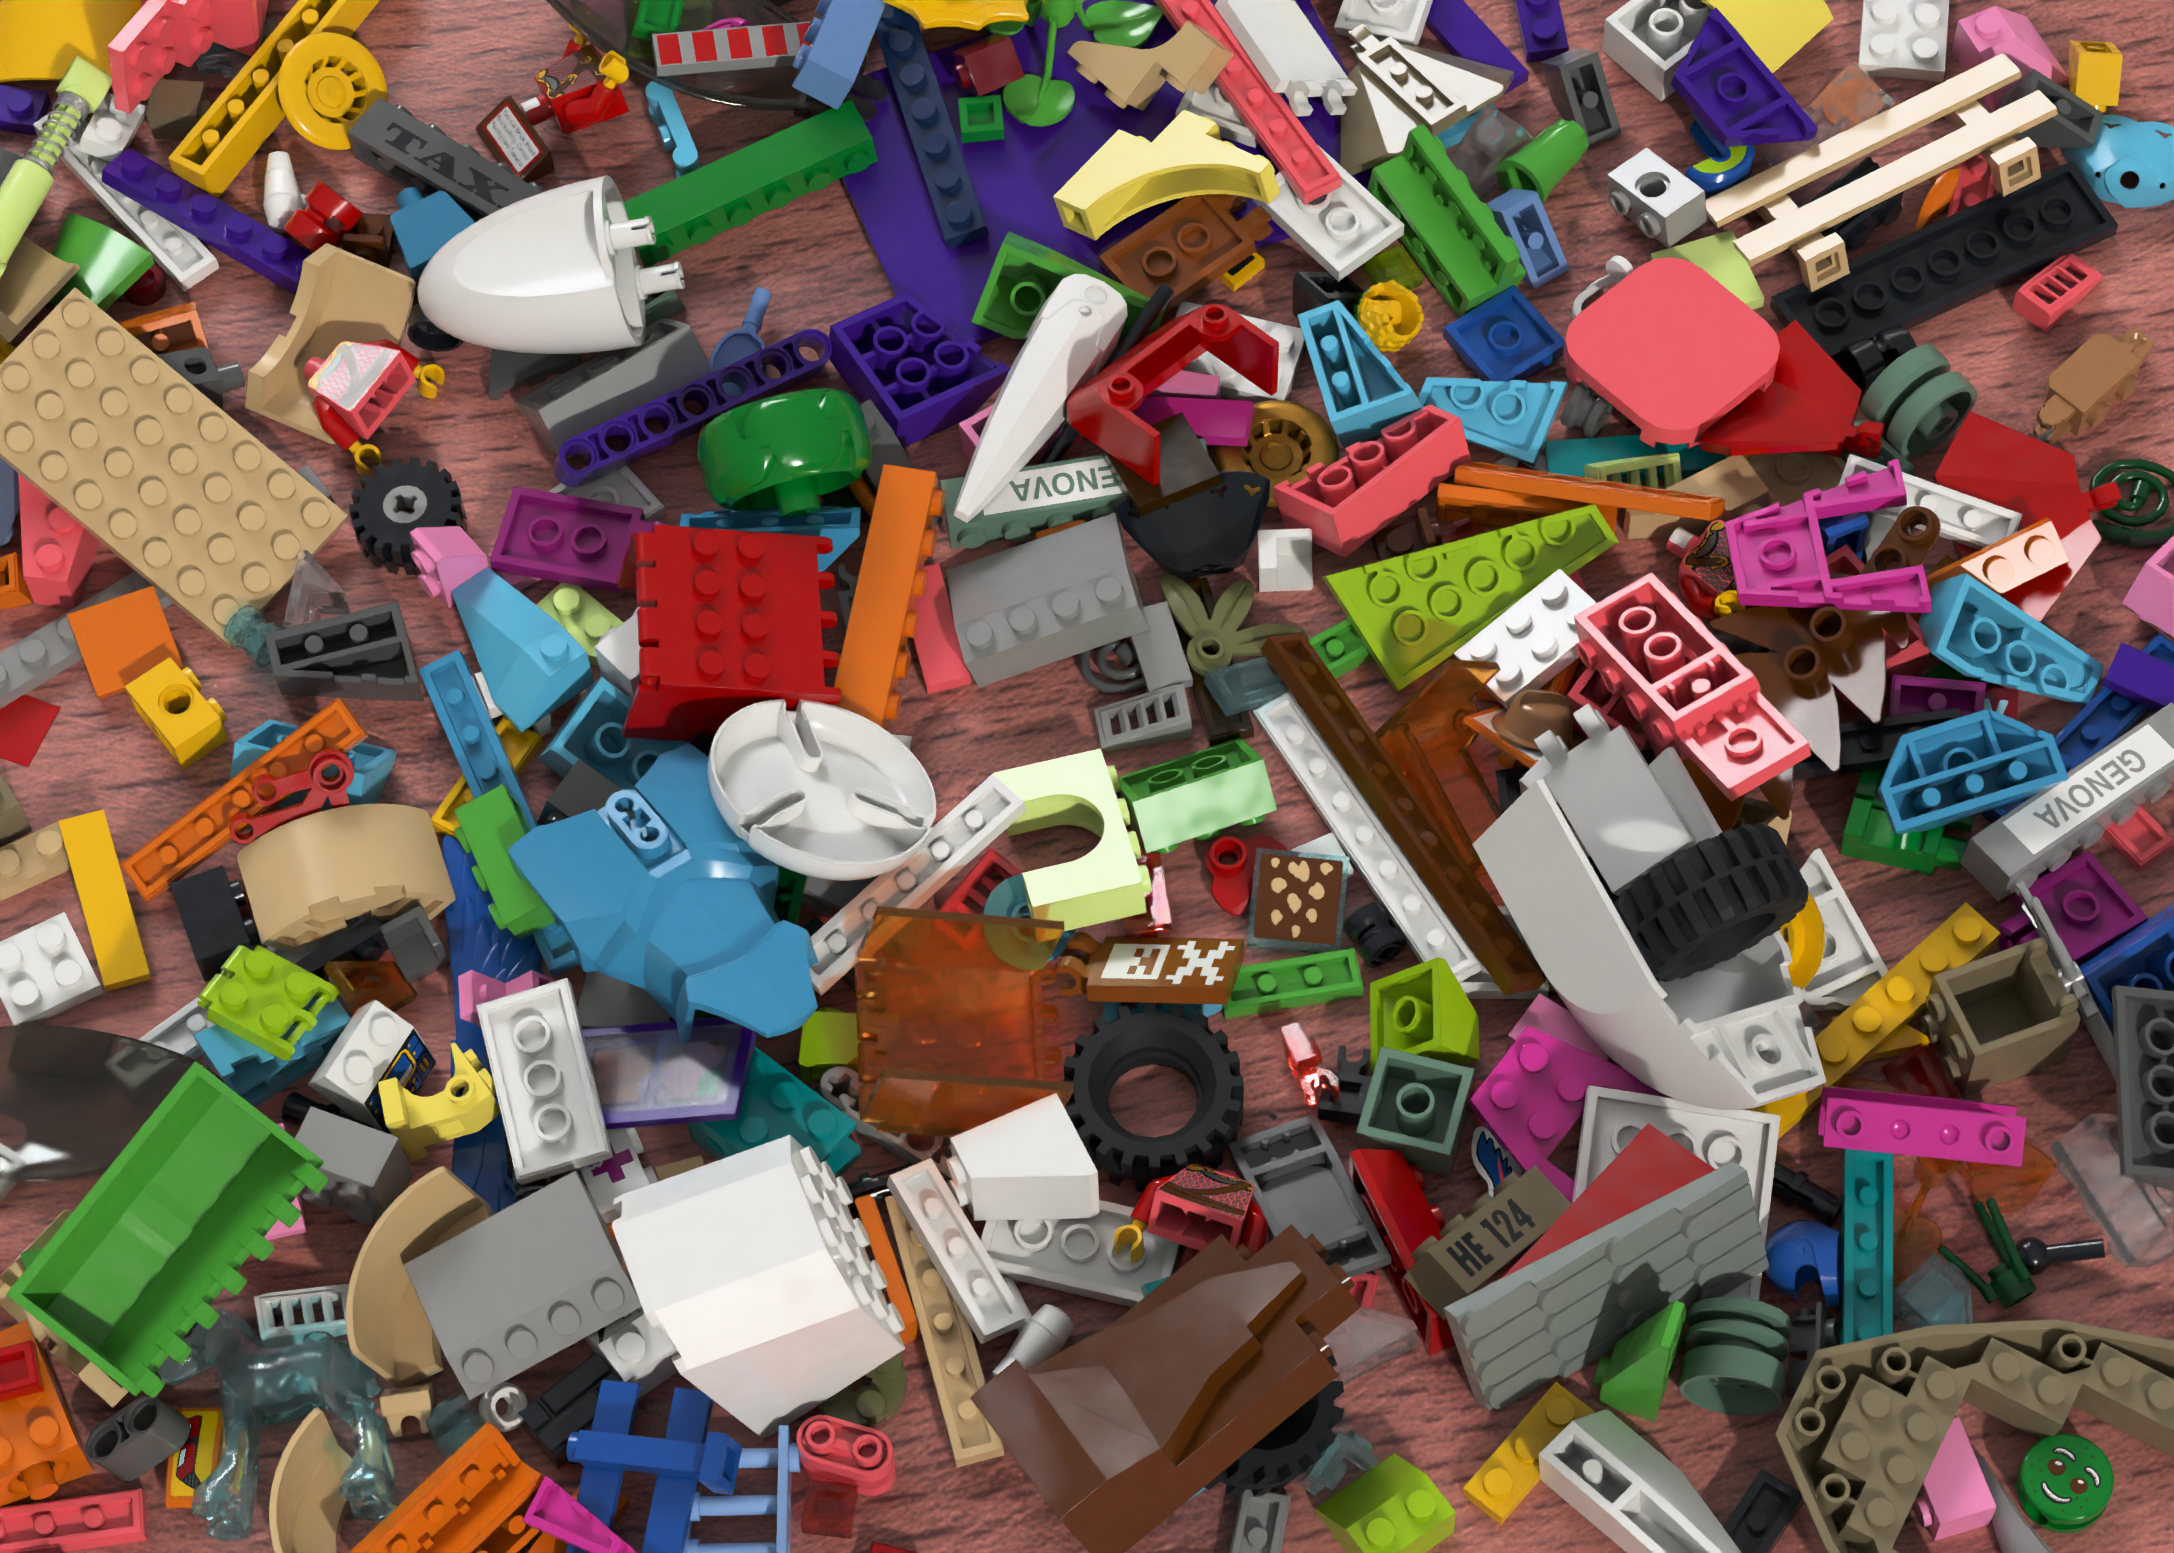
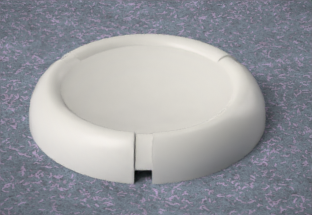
(820, 789)

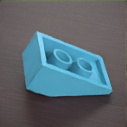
(595, 737)

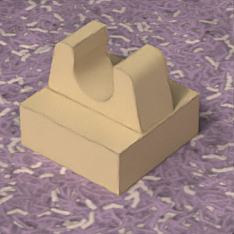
(407, 1401)

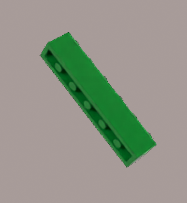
(753, 181)

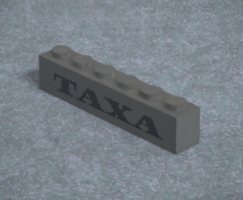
(429, 160)

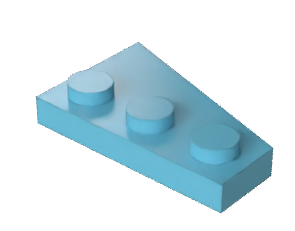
(1499, 415)

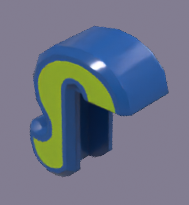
(1724, 164)

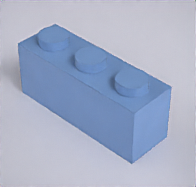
(835, 48)

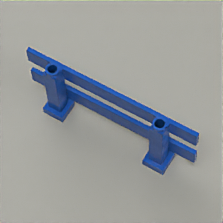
(677, 1461)

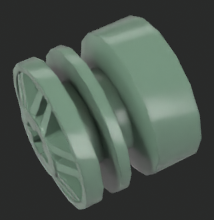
(1735, 1356)

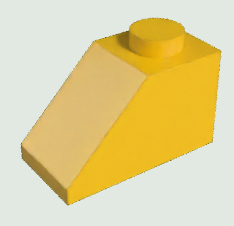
(2095, 72)

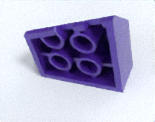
(913, 367)

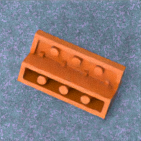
(465, 1505)

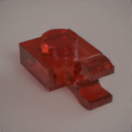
(1303, 1057)

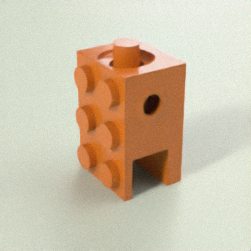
(37, 1436)

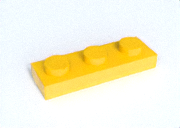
(1515, 1464)

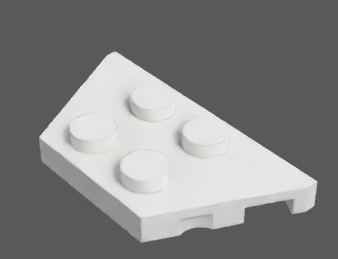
(1849, 957)

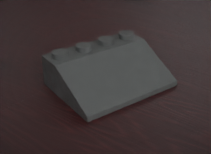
(2145, 1083)

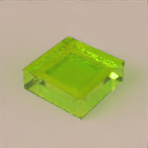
(1396, 266)

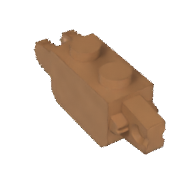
(2091, 382)

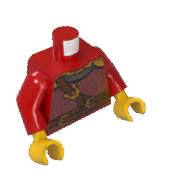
(579, 88)

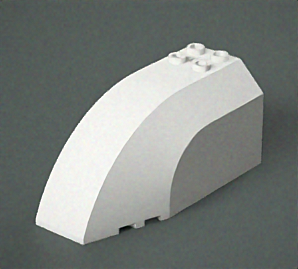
(1703, 1039)

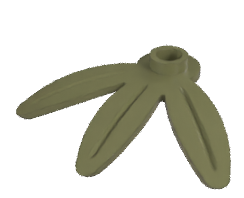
(1221, 631)

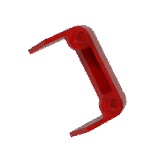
(1106, 402)

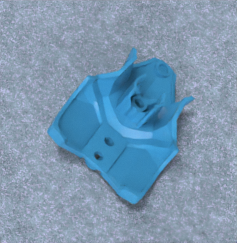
(677, 912)

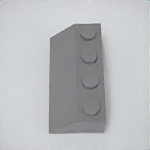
(614, 383)

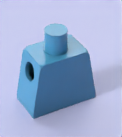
(425, 226)

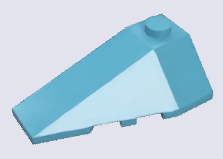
(2004, 645)
(520, 649)

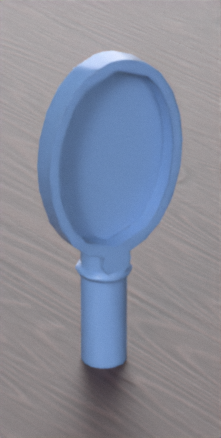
(742, 341)

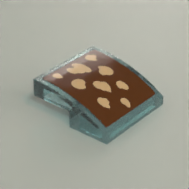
(1297, 901)

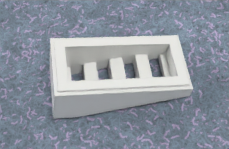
(288, 1301)

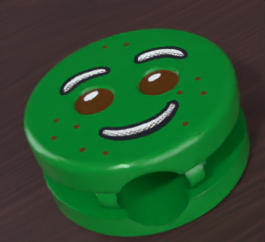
(2064, 1483)

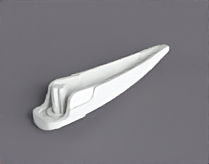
(1062, 352)

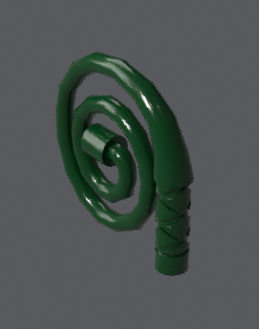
(2138, 496)

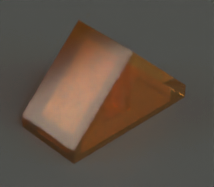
(369, 980)

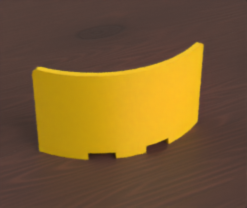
(46, 35)

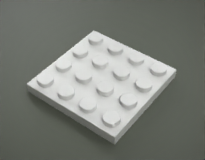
(1713, 1135)

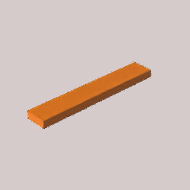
(1590, 490)
(206, 826)

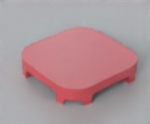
(1671, 350)

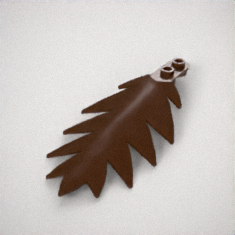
(1814, 653)

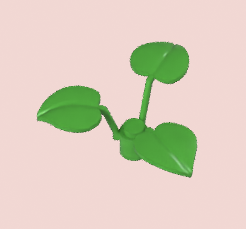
(1114, 22)

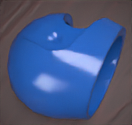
(1803, 1254)

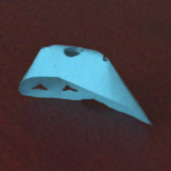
(2127, 148)

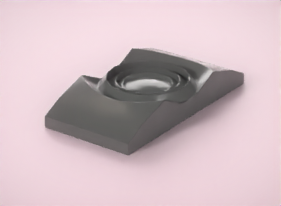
(1307, 1186)

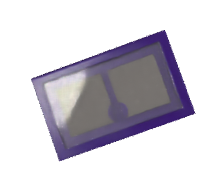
(656, 1080)

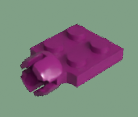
(2083, 906)

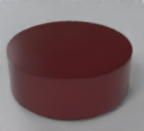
(147, 288)

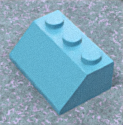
(370, 763)

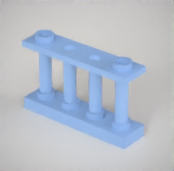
(784, 1458)

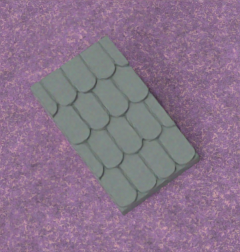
(1629, 1246)

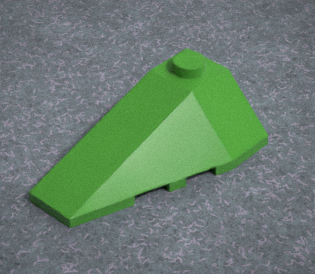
(1026, 277)
(1642, 1364)

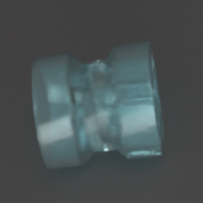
(247, 631)

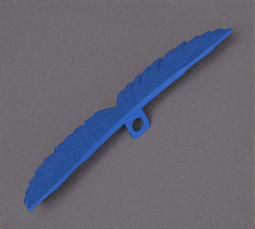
(482, 947)

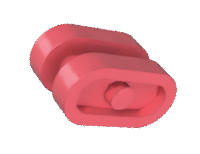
(846, 1454)

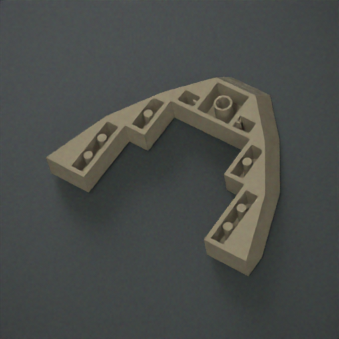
(1882, 1405)

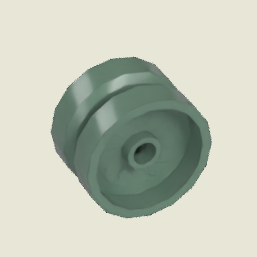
(1919, 400)

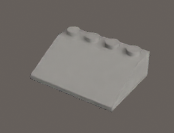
(1045, 600)
(523, 1284)

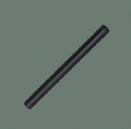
(1133, 337)

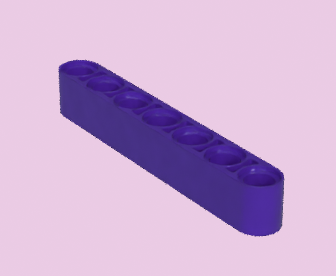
(679, 422)

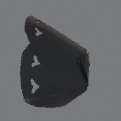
(1203, 528)

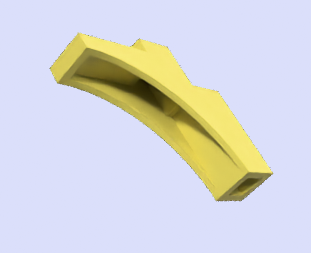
(1177, 164)

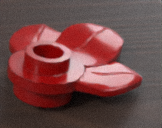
(1234, 882)

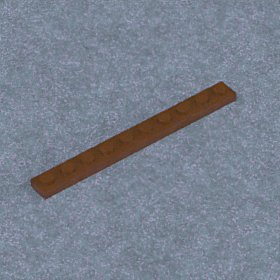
(1404, 814)

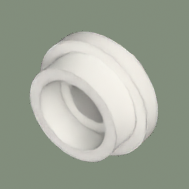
(516, 1402)

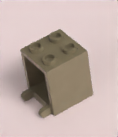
(2000, 1017)

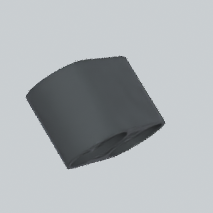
(137, 1438)

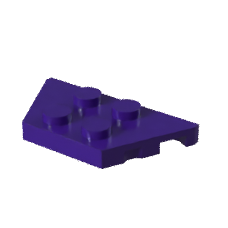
(1737, 91)

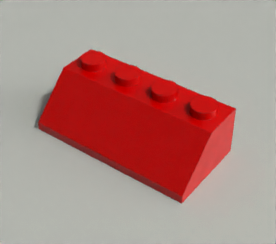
(1404, 1221)

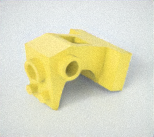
(442, 1116)

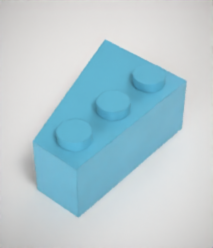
(258, 1073)

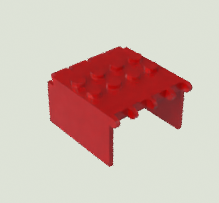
(724, 626)

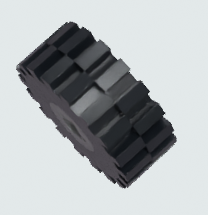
(380, 512)

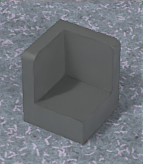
(414, 945)

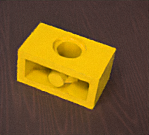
(186, 734)

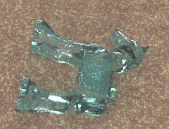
(276, 1387)

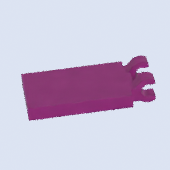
(566, 538)

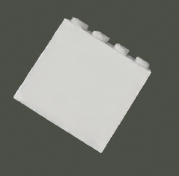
(760, 1281)

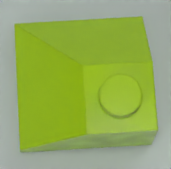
(1424, 1015)

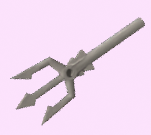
(2070, 976)

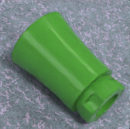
(1544, 159)

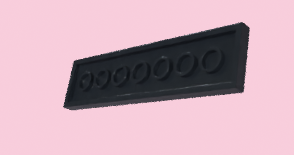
(1952, 261)

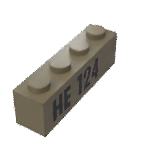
(1486, 1242)

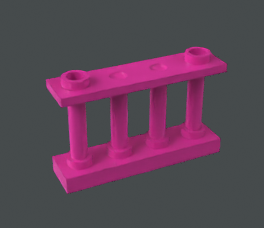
(1921, 1126)

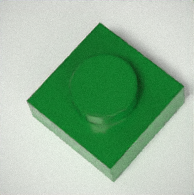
(981, 118)

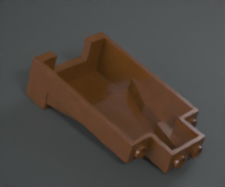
(1173, 1387)

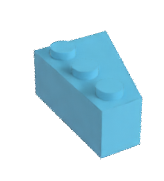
(1353, 375)

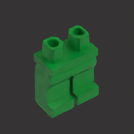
(1872, 839)

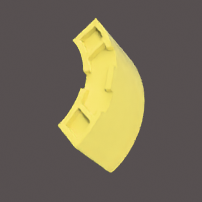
(1774, 27)

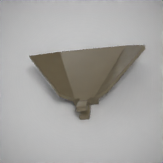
(1404, 89)

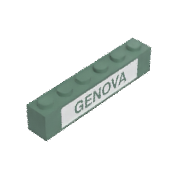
(1038, 500)

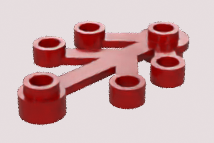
(311, 778)

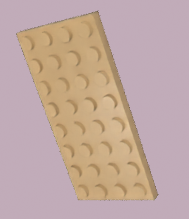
(155, 467)

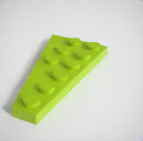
(1437, 599)

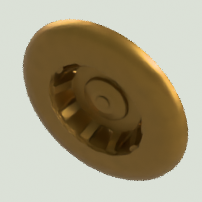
(1279, 455)

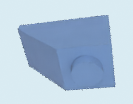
(1524, 219)

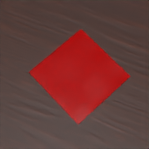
(24, 728)

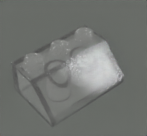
(2129, 1212)

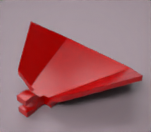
(1801, 411)
(2032, 480)

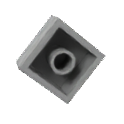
(362, 1165)

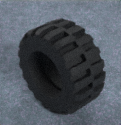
(1712, 901)

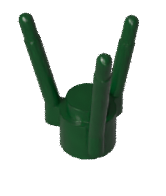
(2011, 1278)

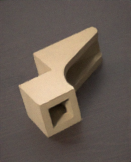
(1135, 75)

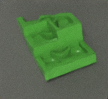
(106, 259)

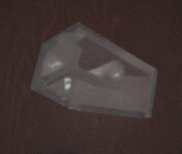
(1369, 1341)

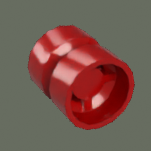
(323, 218)

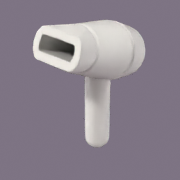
(281, 191)
(1039, 1336)

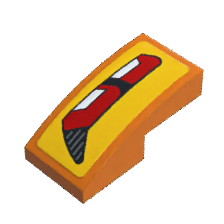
(196, 1457)

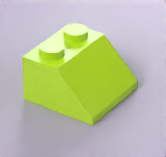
(1389, 1511)

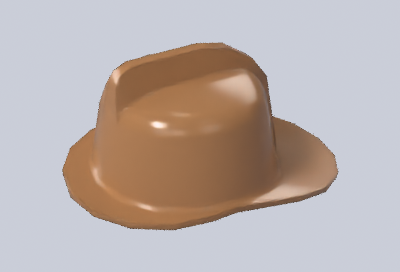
(1534, 714)

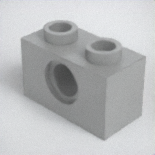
(1657, 198)

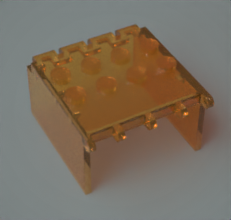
(953, 1019)

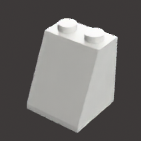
(1025, 1167)

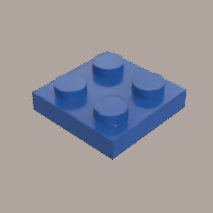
(1505, 338)

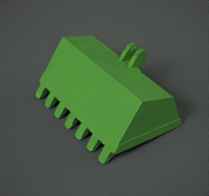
(168, 1231)

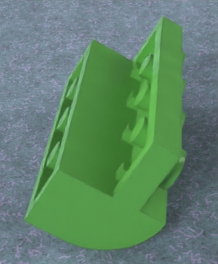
(1446, 224)

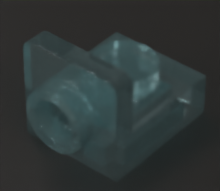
(453, 1423)
(1331, 1469)

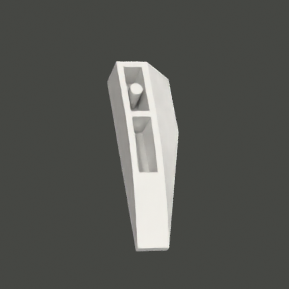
(1629, 1489)

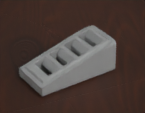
(1151, 702)

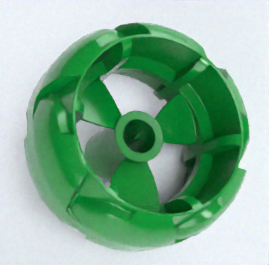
(785, 451)

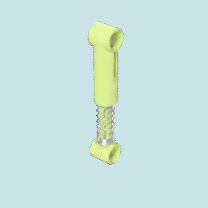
(31, 177)

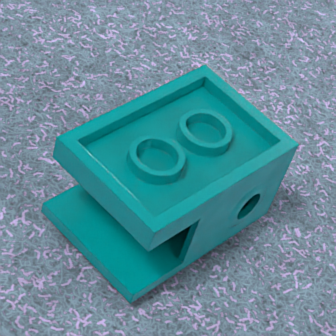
(776, 1107)

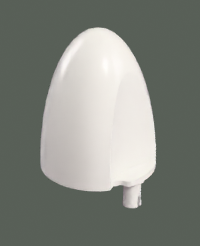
(548, 275)

